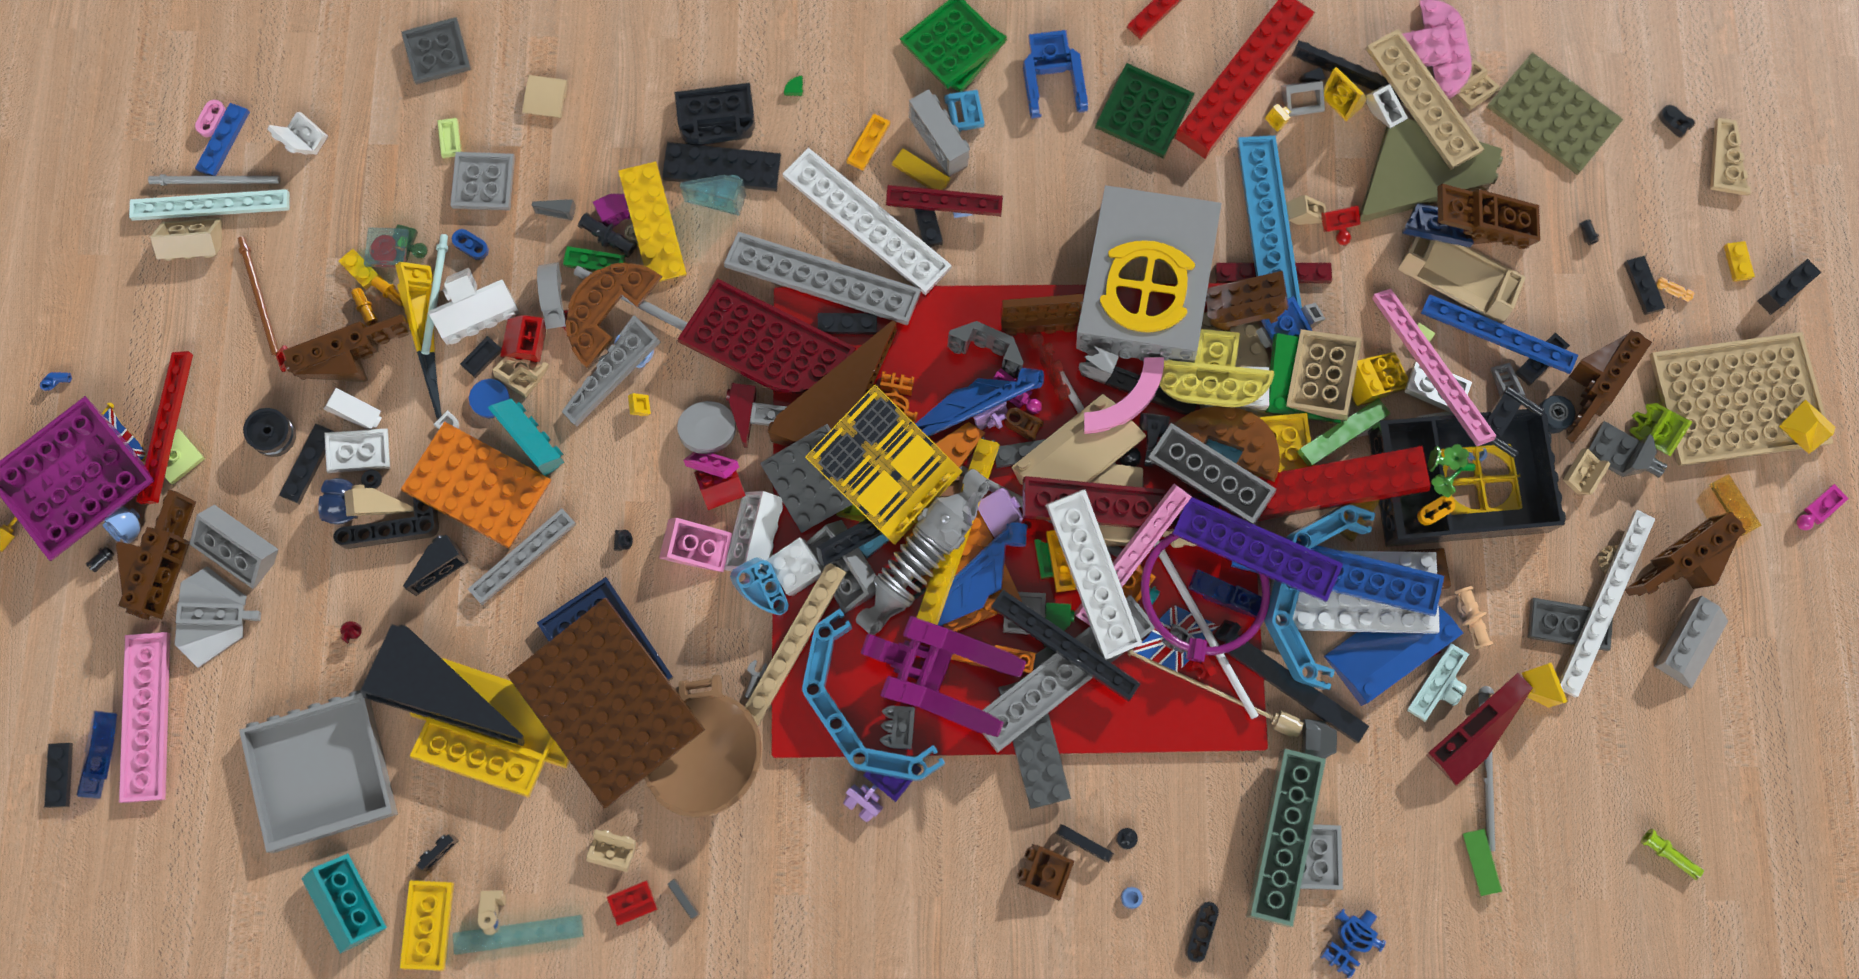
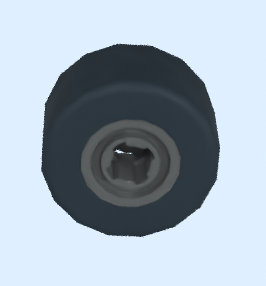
(1558, 405)

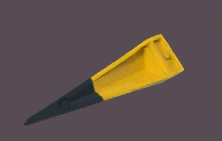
(415, 293)

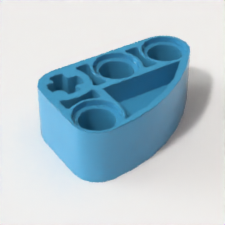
(753, 585)

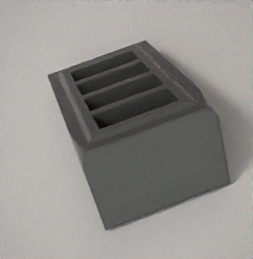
(555, 208)

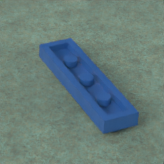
(222, 140)

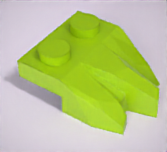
(1663, 425)

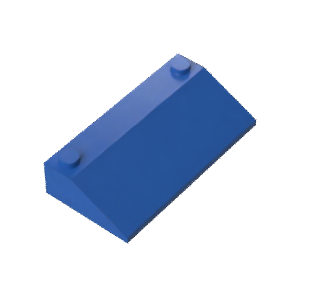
(1377, 660)

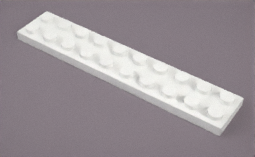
(867, 221)

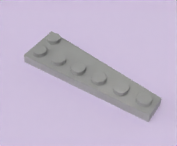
(623, 357)

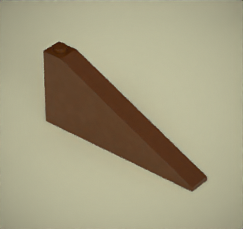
(834, 393)

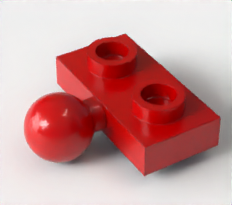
(1340, 220)

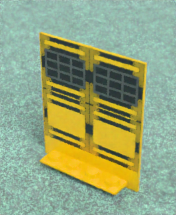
(883, 464)

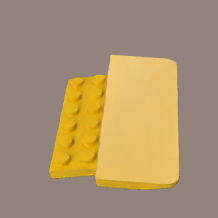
(486, 757)

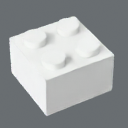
(796, 566)

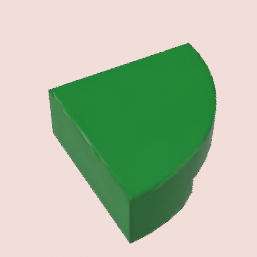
(794, 87)

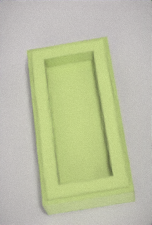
(449, 137)

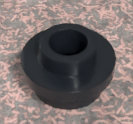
(375, 483)

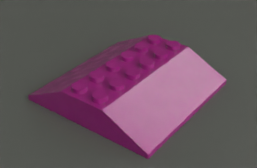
(70, 477)

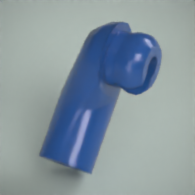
(53, 379)

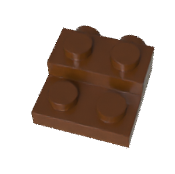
(1045, 871)

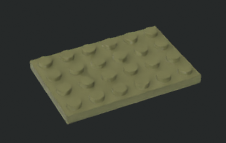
(1554, 113)

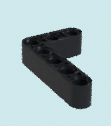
(396, 529)

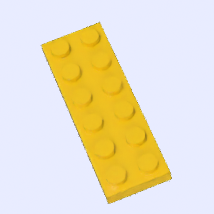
(652, 220)

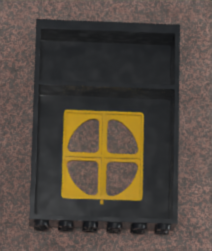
(1530, 508)

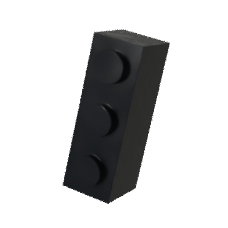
(1789, 286)

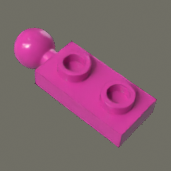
(1032, 405)
(1822, 507)

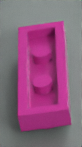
(711, 464)

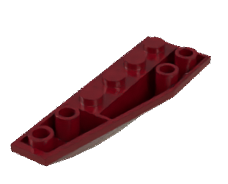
(1479, 733)

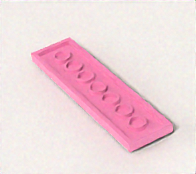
(145, 717)

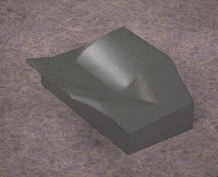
(1318, 739)

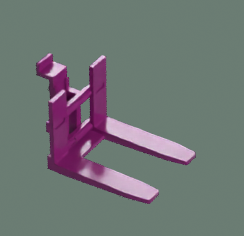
(926, 691)

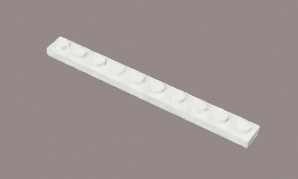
(1606, 603)

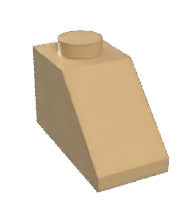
(1305, 210)

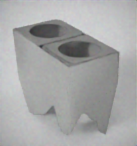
(1100, 365)

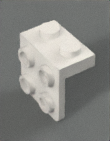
(300, 135)

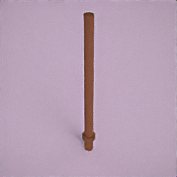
(245, 251)

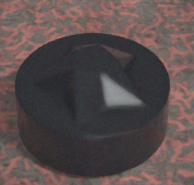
(1126, 838)

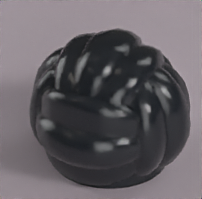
(1131, 457)

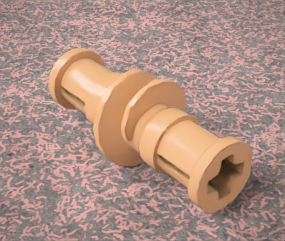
(1473, 617)

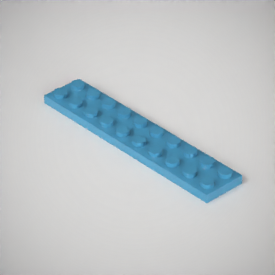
(1267, 210)

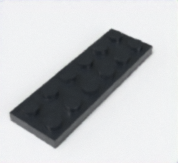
(693, 162)

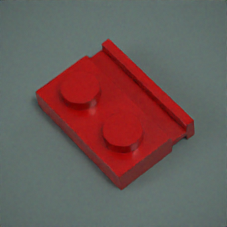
(632, 903)

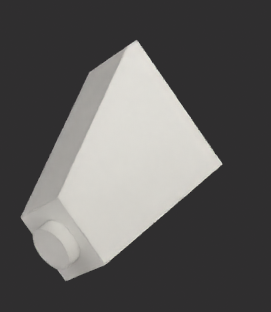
(1386, 106)
(352, 409)

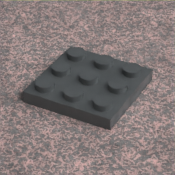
(436, 50)

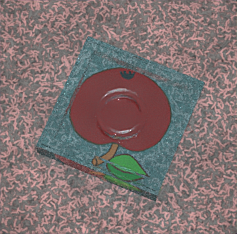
(385, 247)

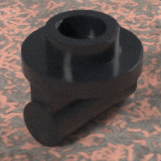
(622, 540)

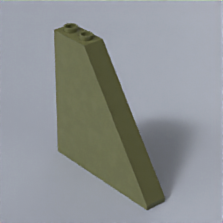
(1412, 169)

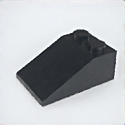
(436, 563)

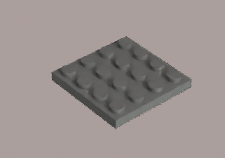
(801, 486)

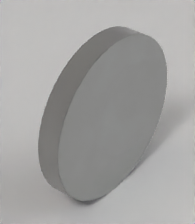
(706, 427)

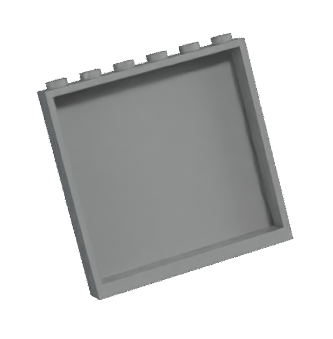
(317, 772)

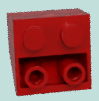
(524, 338)
(719, 490)

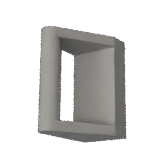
(1317, 86)

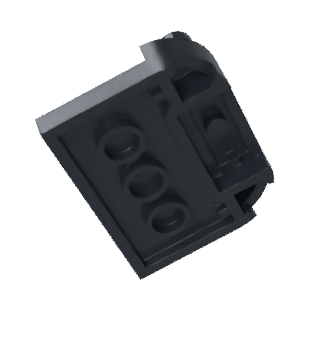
(715, 114)

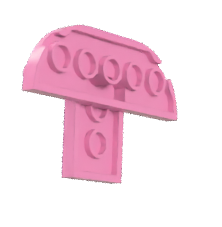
(1443, 45)

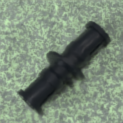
(606, 235)

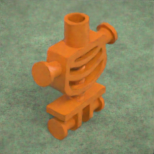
(895, 389)

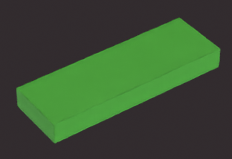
(1482, 862)

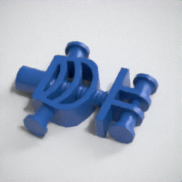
(1364, 924)

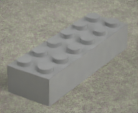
(1212, 474)

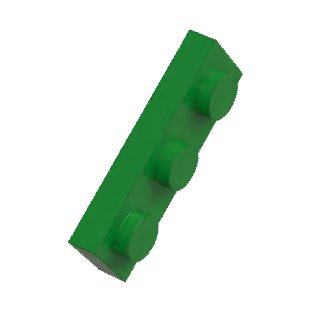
(590, 259)

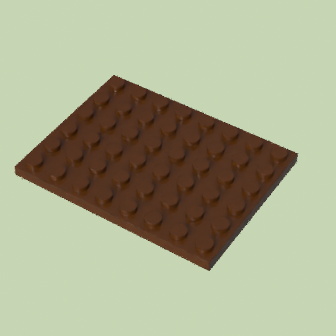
(605, 703)

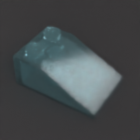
(716, 192)

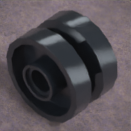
(280, 438)

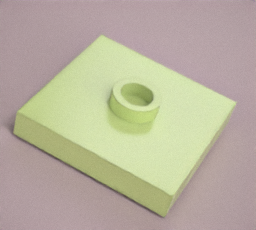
(182, 458)

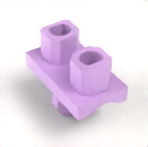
(991, 417)
(866, 798)

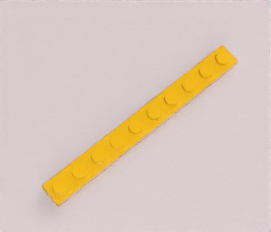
(943, 576)

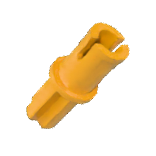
(387, 290)
(364, 306)

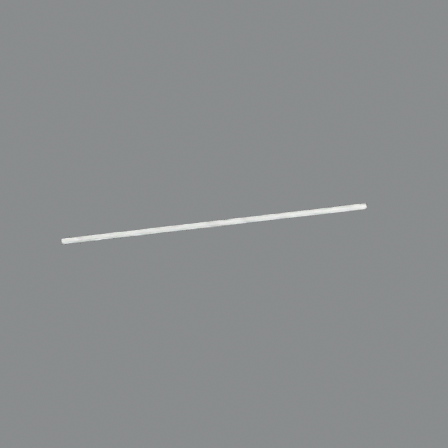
(1187, 597)

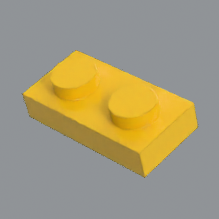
(1739, 261)
(355, 266)

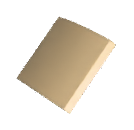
(1478, 87)
(545, 96)

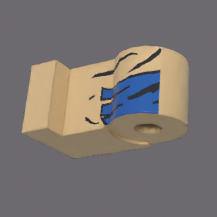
(489, 910)

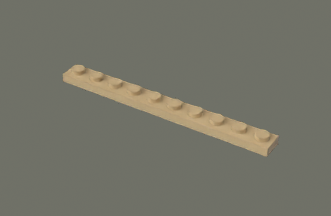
(794, 641)

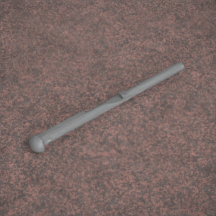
(1484, 694)

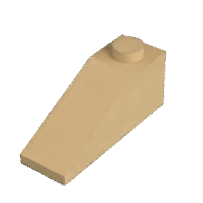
(369, 501)

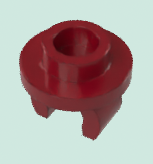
(350, 630)

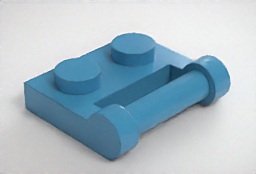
(970, 108)

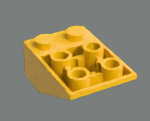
(1378, 378)

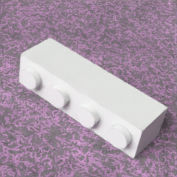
(460, 286)

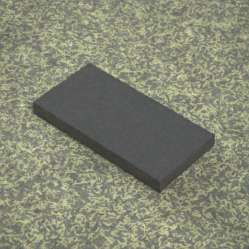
(1560, 622)

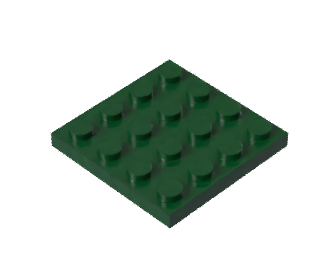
(1144, 110)

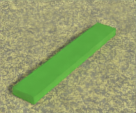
(1343, 432)

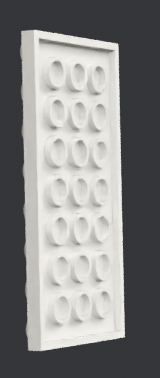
(1361, 615)

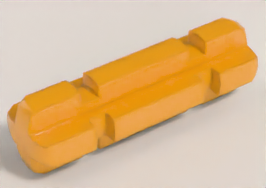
(1674, 289)

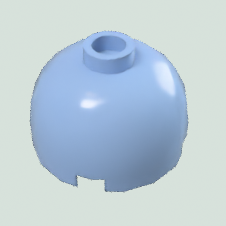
(123, 524)

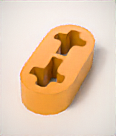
(1438, 513)

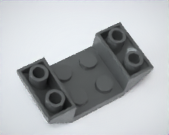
(985, 336)

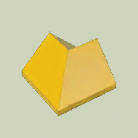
(1807, 427)
(1545, 685)

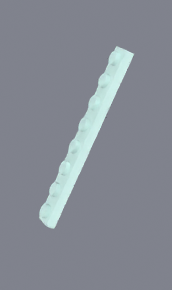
(209, 205)

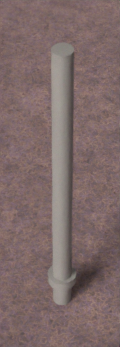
(163, 180)

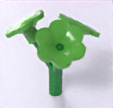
(1456, 459)

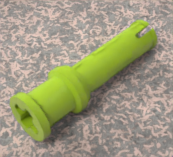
(1664, 849)

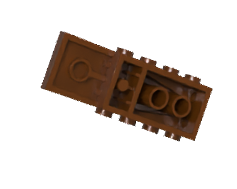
(1489, 216)
(339, 352)
(1604, 376)
(1695, 557)
(144, 566)

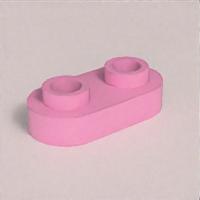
(208, 118)

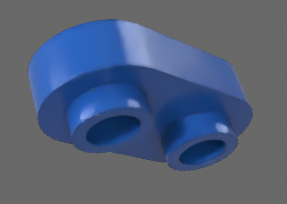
(471, 245)

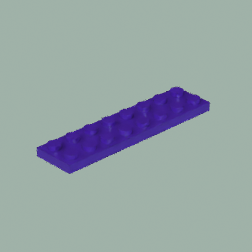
(1258, 549)

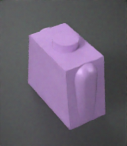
(999, 510)

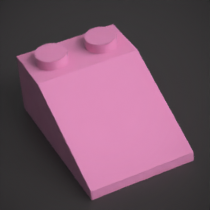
(695, 545)

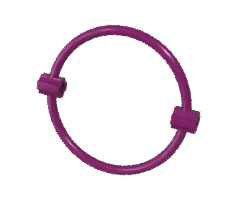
(1197, 648)

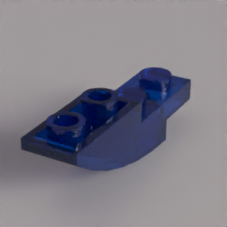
(1225, 594)
(98, 754)

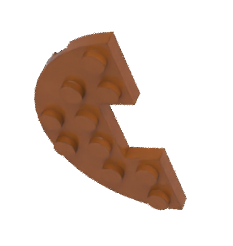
(595, 300)
(1238, 430)

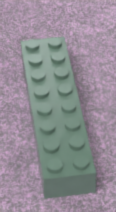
(1286, 838)

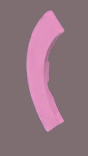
(1132, 404)

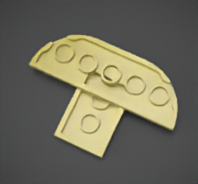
(1213, 375)

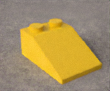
(1343, 95)

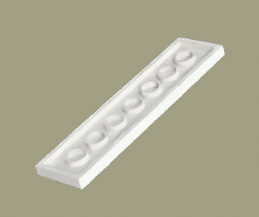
(1094, 574)

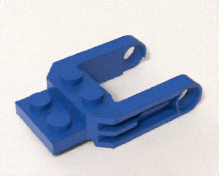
(1048, 56)

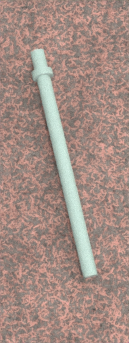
(442, 248)

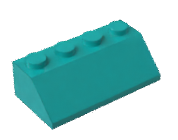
(527, 436)
(343, 902)

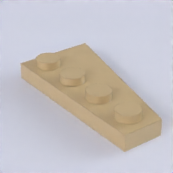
(1727, 160)

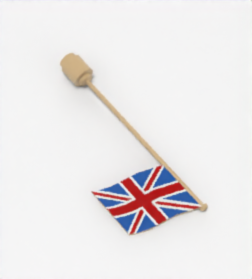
(1165, 658)

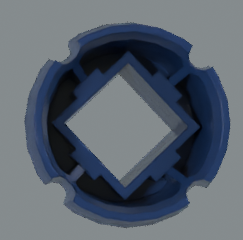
(332, 502)

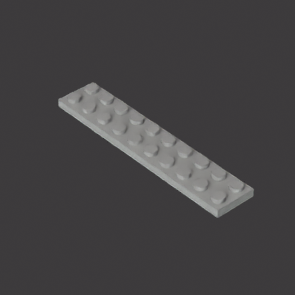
(822, 278)
(1049, 686)

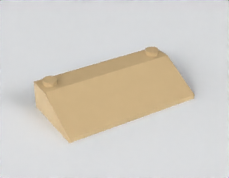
(1464, 276)
(1076, 455)

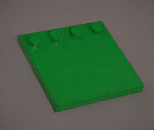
(952, 41)
(1282, 363)

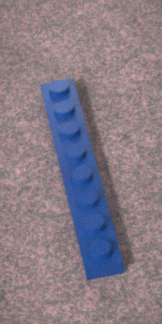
(1499, 334)

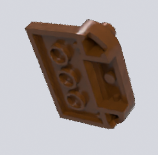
(1247, 301)
(1041, 314)

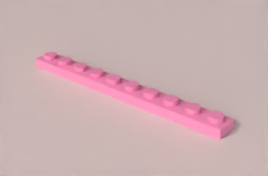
(1434, 368)

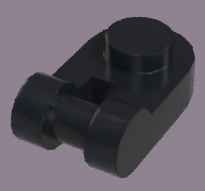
(1670, 115)

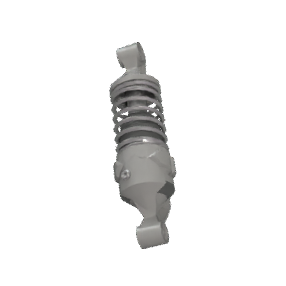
(937, 532)

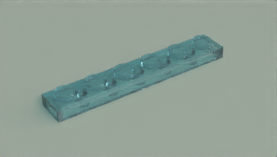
(519, 935)

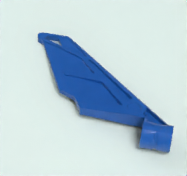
(977, 398)
(981, 575)

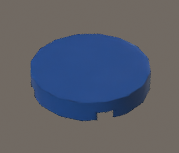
(486, 394)

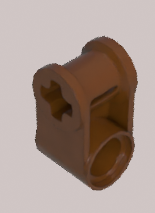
(1024, 424)

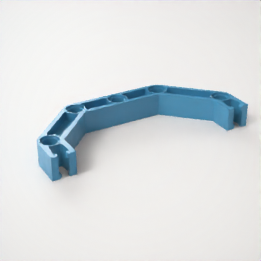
(1284, 598)
(826, 709)

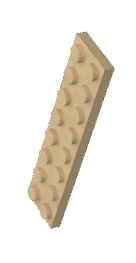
(1424, 99)

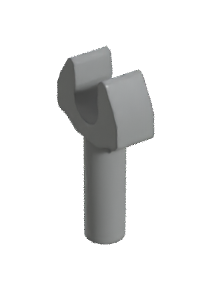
(755, 676)

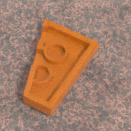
(961, 443)

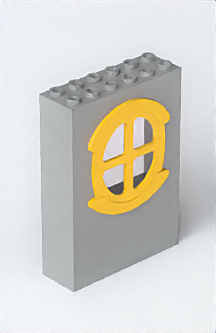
(1152, 229)

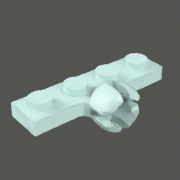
(1441, 684)

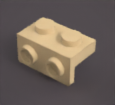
(1585, 473)
(611, 850)

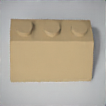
(187, 239)

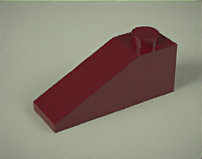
(741, 400)

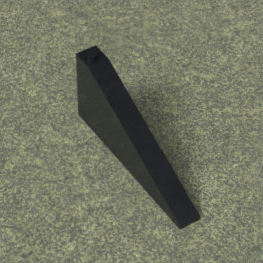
(420, 682)

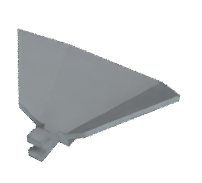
(209, 616)

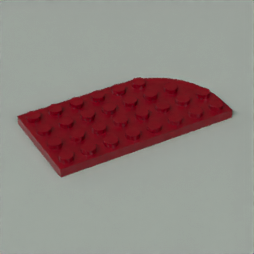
(761, 340)

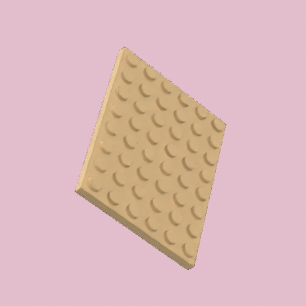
(1736, 395)

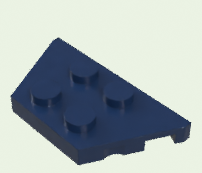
(1424, 224)

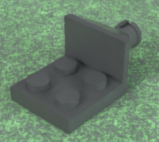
(1625, 453)

